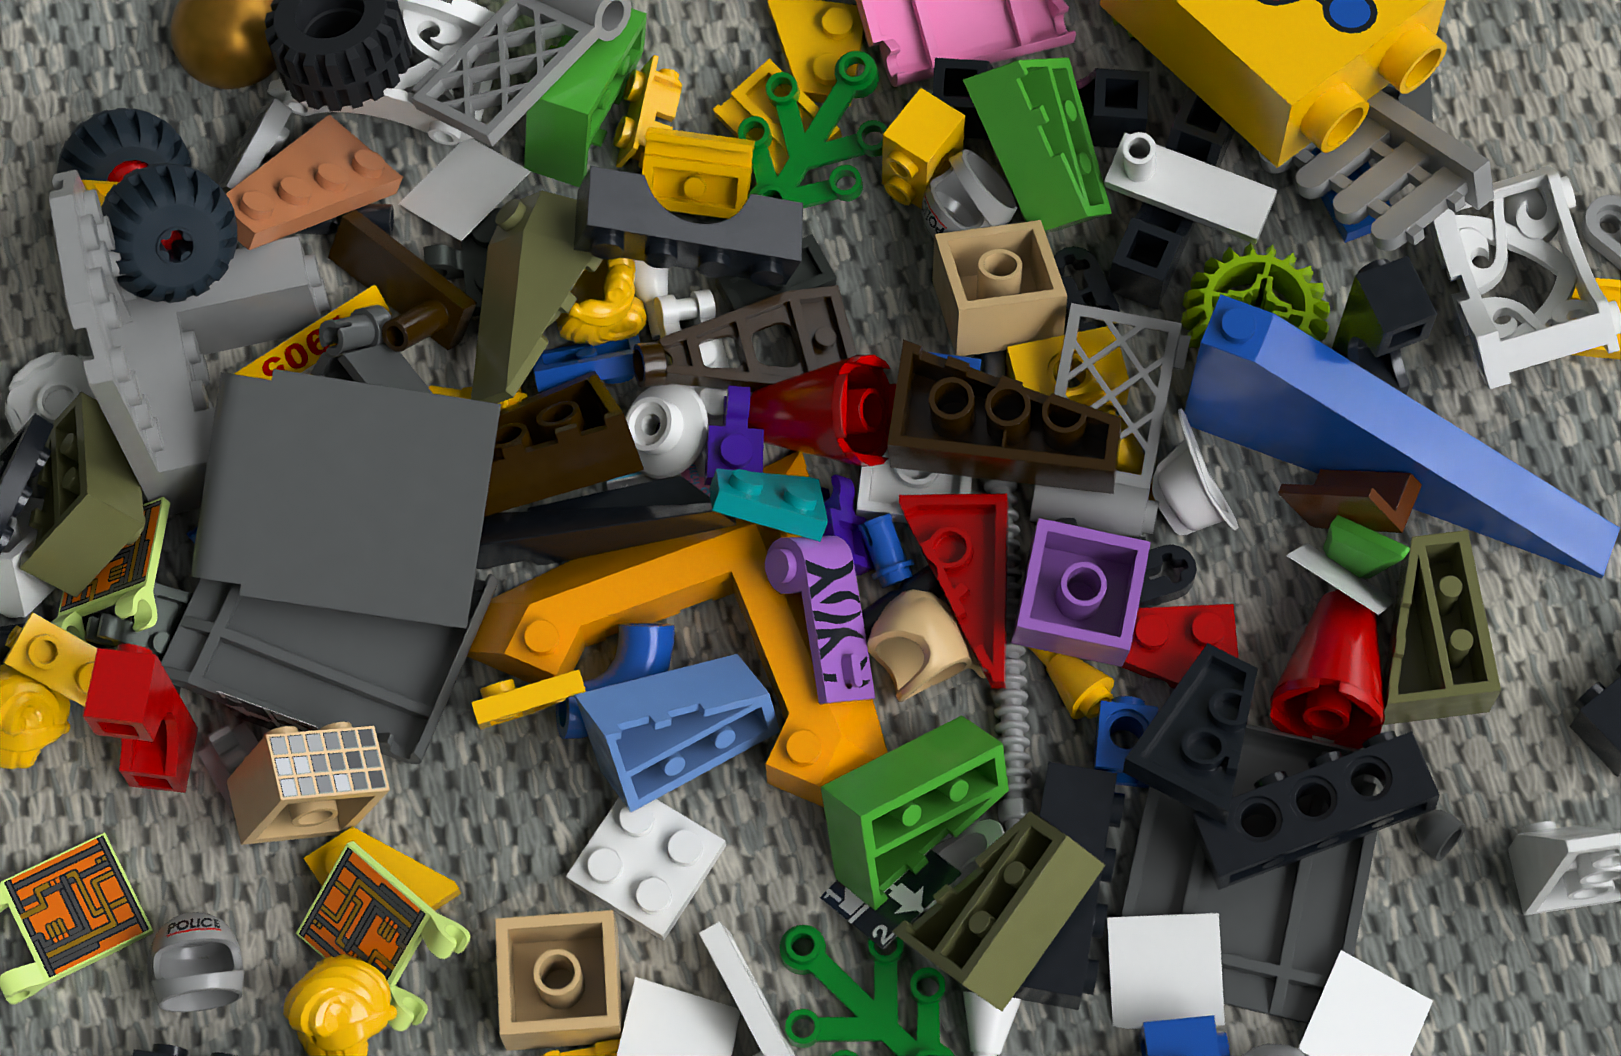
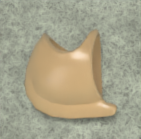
(920, 643)

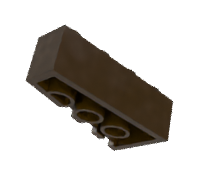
(995, 428)
(559, 444)

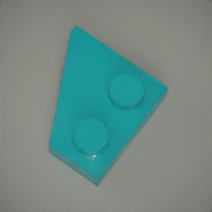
(771, 500)

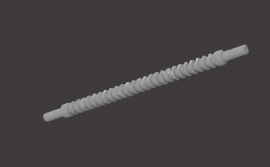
(1011, 711)

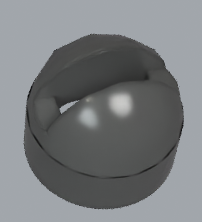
(1438, 833)

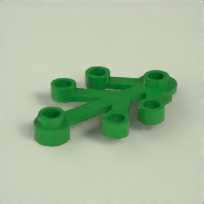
(809, 148)
(873, 1019)

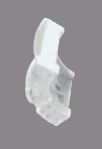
(455, 26)
(1505, 346)

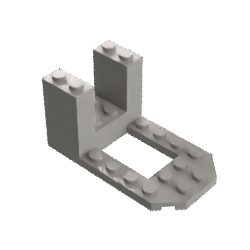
(150, 354)

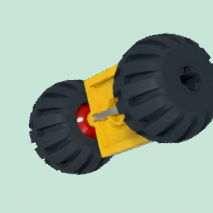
(164, 215)

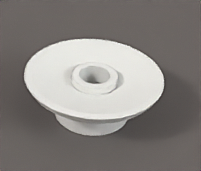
(680, 433)

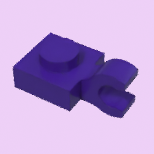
(734, 443)
(844, 522)

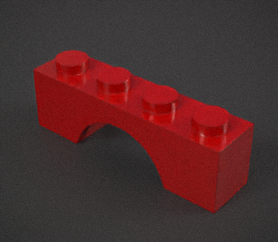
(139, 704)

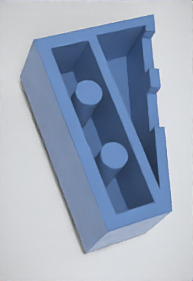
(675, 725)

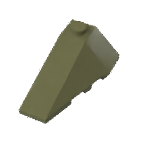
(525, 289)

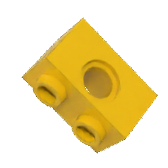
(920, 146)
(1039, 361)

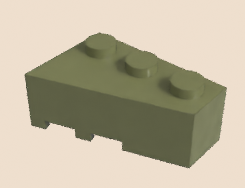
(88, 502)
(1439, 635)
(1006, 910)

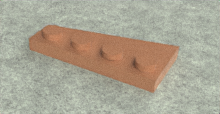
(310, 183)

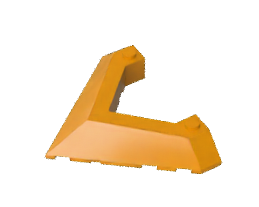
(553, 617)

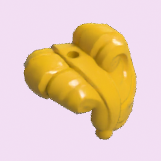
(604, 305)
(28, 718)
(339, 1007)

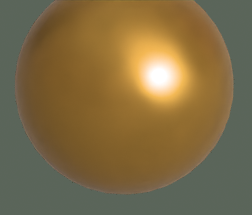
(223, 41)

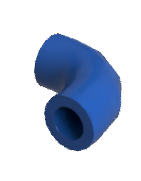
(640, 652)

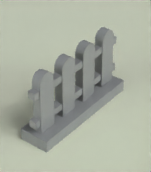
(1406, 152)

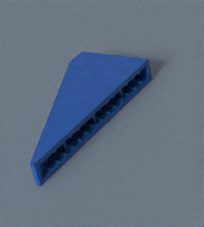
(1315, 409)

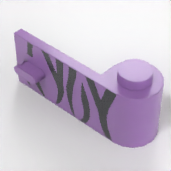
(832, 612)

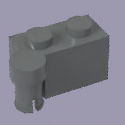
(362, 352)

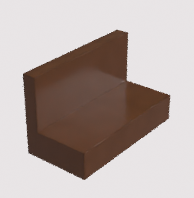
(1366, 497)

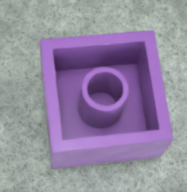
(1080, 592)

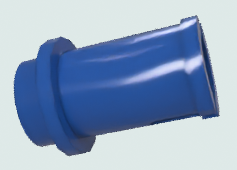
(885, 551)

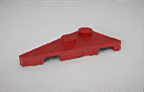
(968, 554)
(1173, 637)

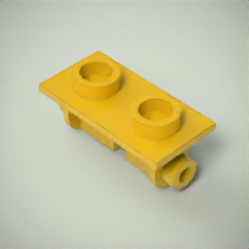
(650, 96)
(52, 657)

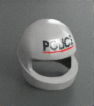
(967, 197)
(183, 979)

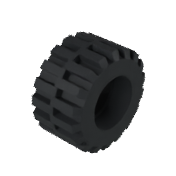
(338, 49)

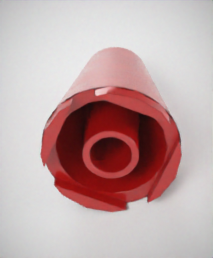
(830, 411)
(1333, 676)

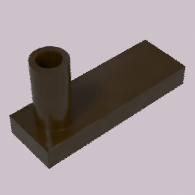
(410, 286)

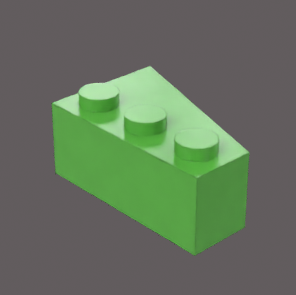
(572, 110)
(1042, 140)
(907, 802)

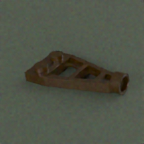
(815, 324)

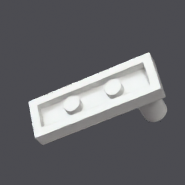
(1189, 187)
(746, 991)

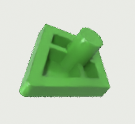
(1361, 549)

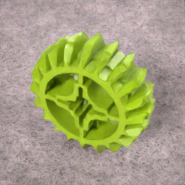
(1265, 274)

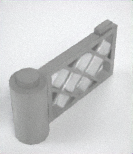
(552, 18)
(1129, 508)

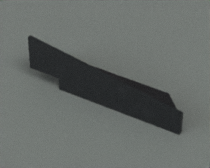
(598, 523)

